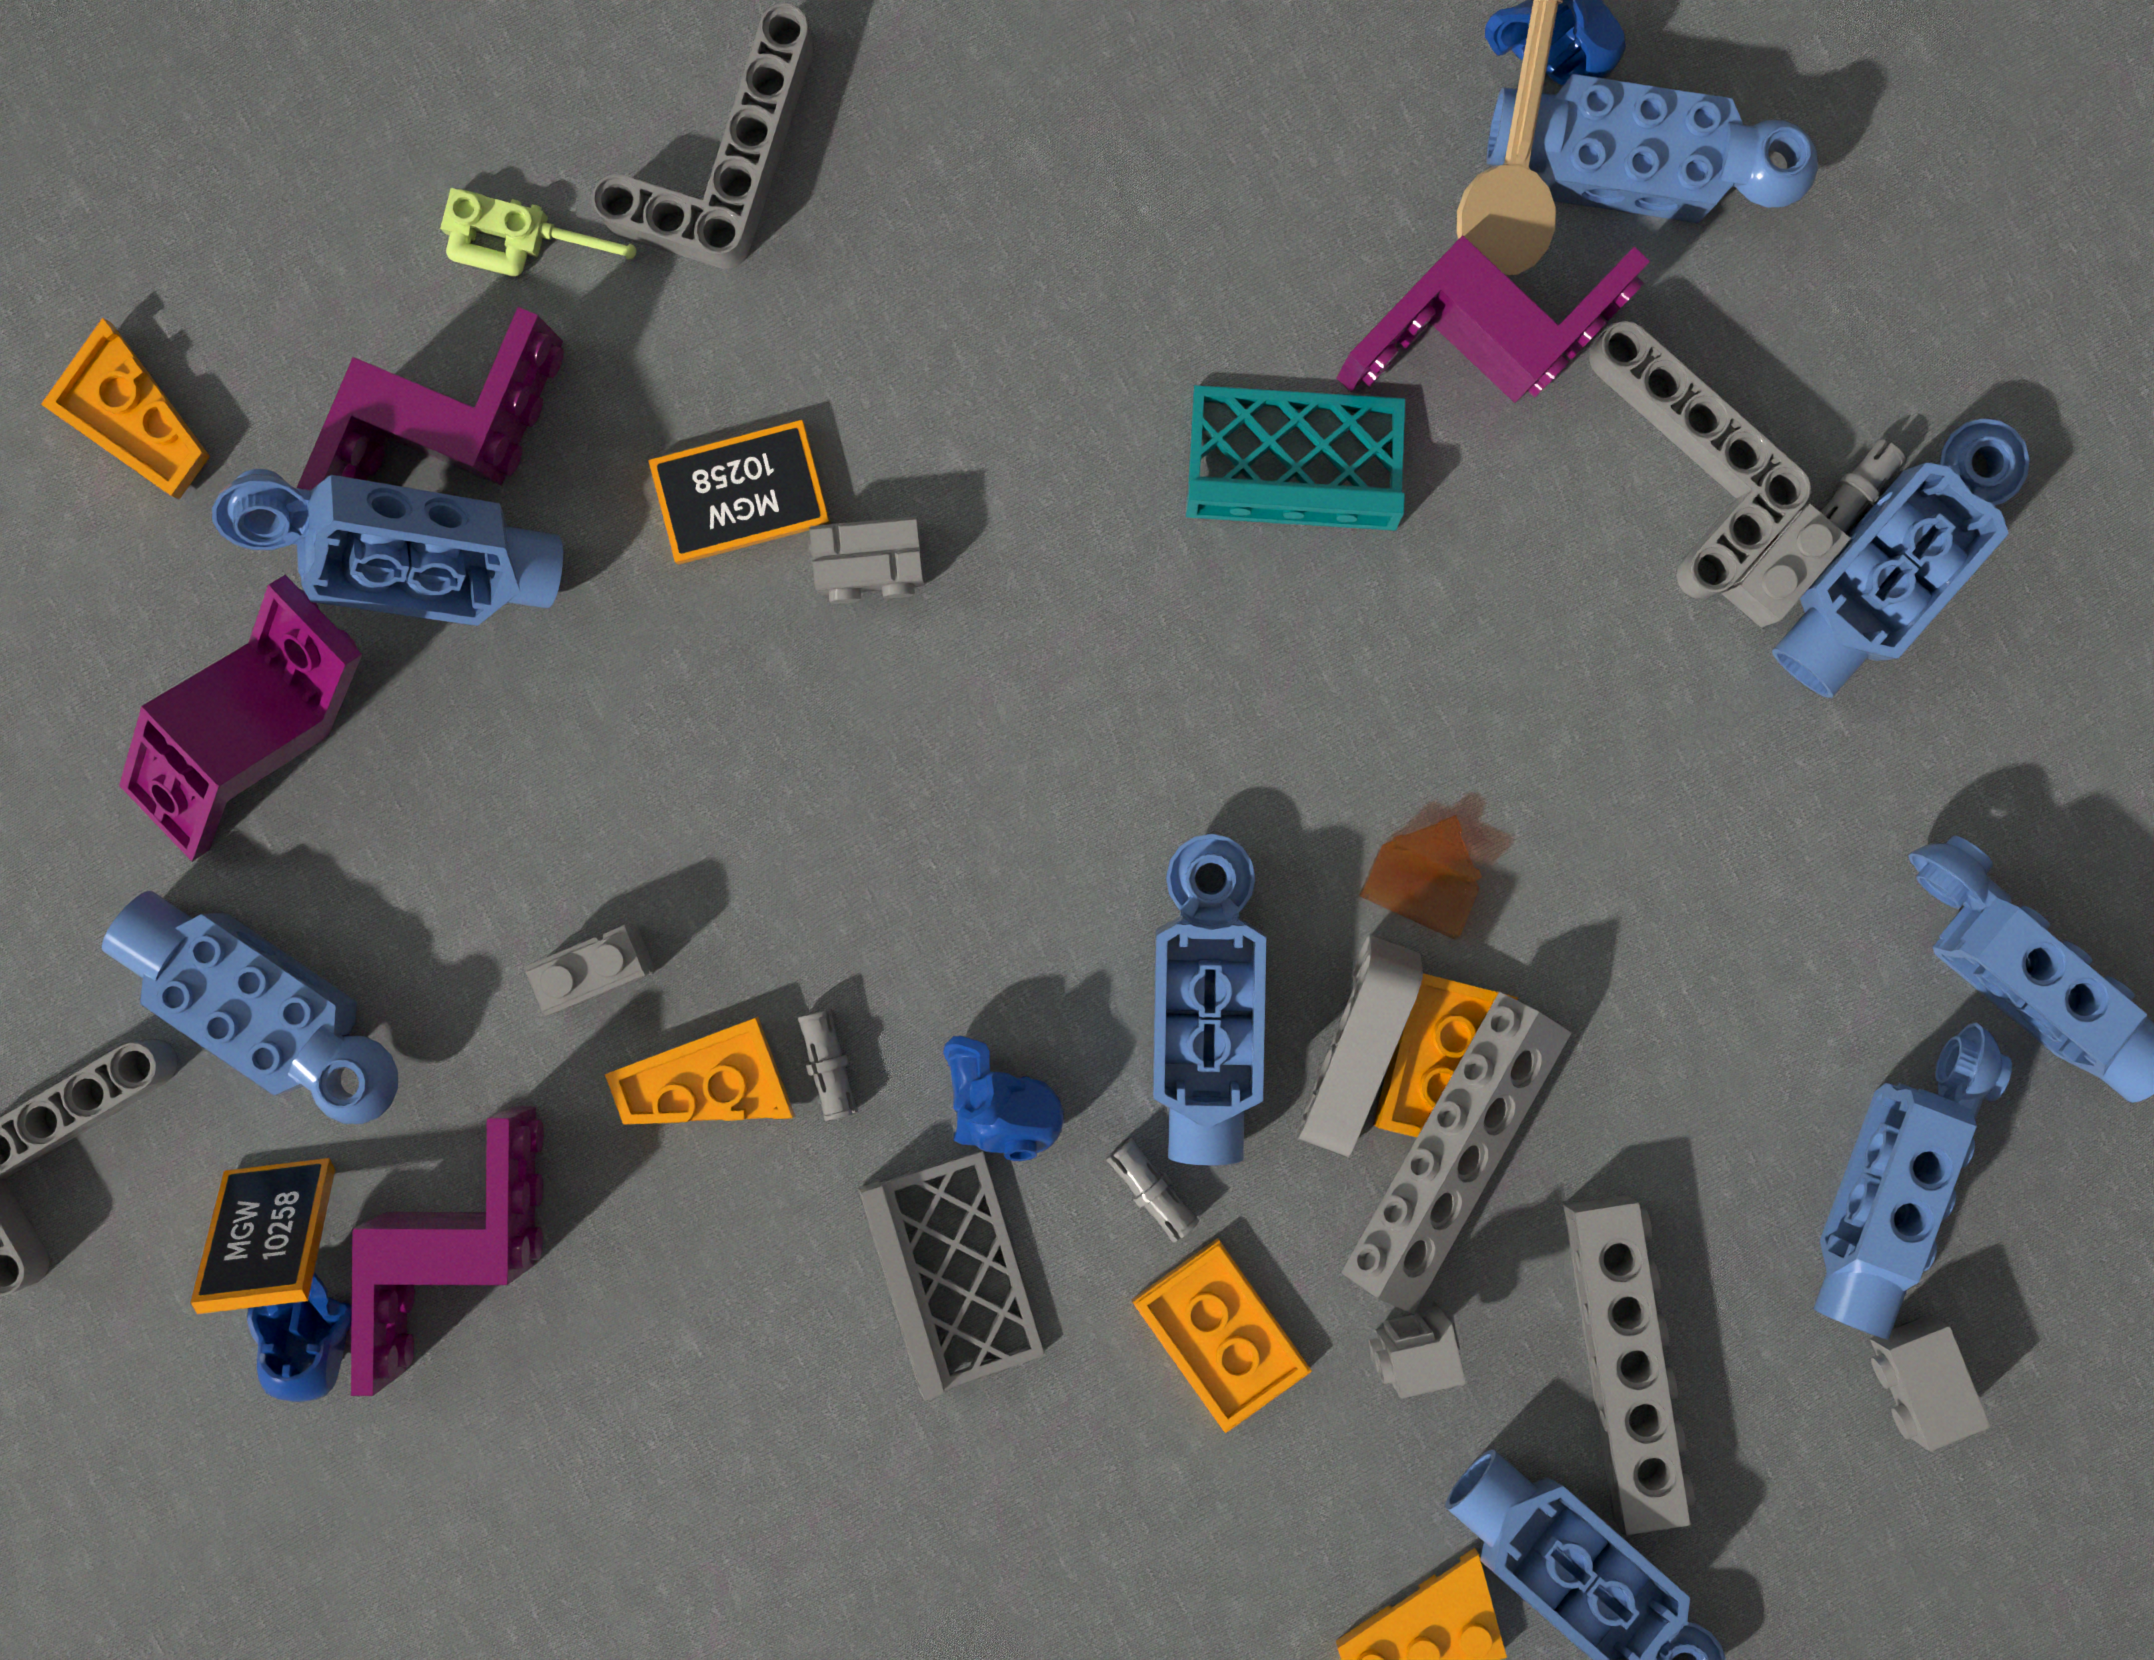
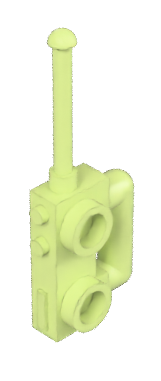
(519, 225)

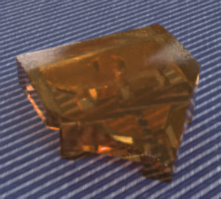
(1426, 878)

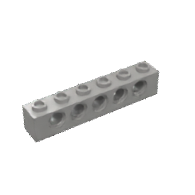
(1456, 1153)
(1664, 1497)

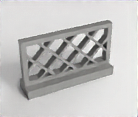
(905, 1284)

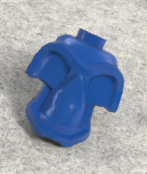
(1583, 40)
(997, 1108)
(300, 1344)

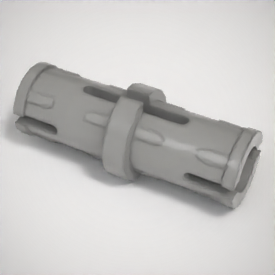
(1861, 487)
(827, 1064)
(1152, 1190)

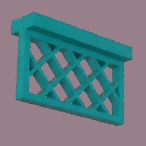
(1292, 501)

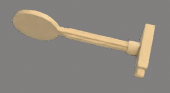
(1509, 206)

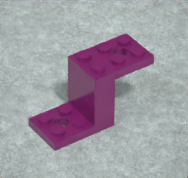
(1491, 322)
(475, 439)
(239, 718)
(444, 1249)

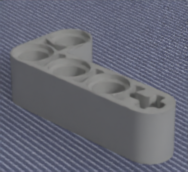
(1363, 1045)

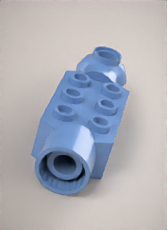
(1655, 149)
(393, 546)
(1906, 558)
(2034, 975)
(252, 1006)
(1209, 1006)
(1904, 1183)
(1575, 1567)

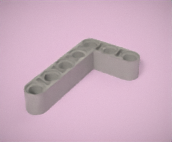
(733, 161)
(1708, 450)
(75, 1114)

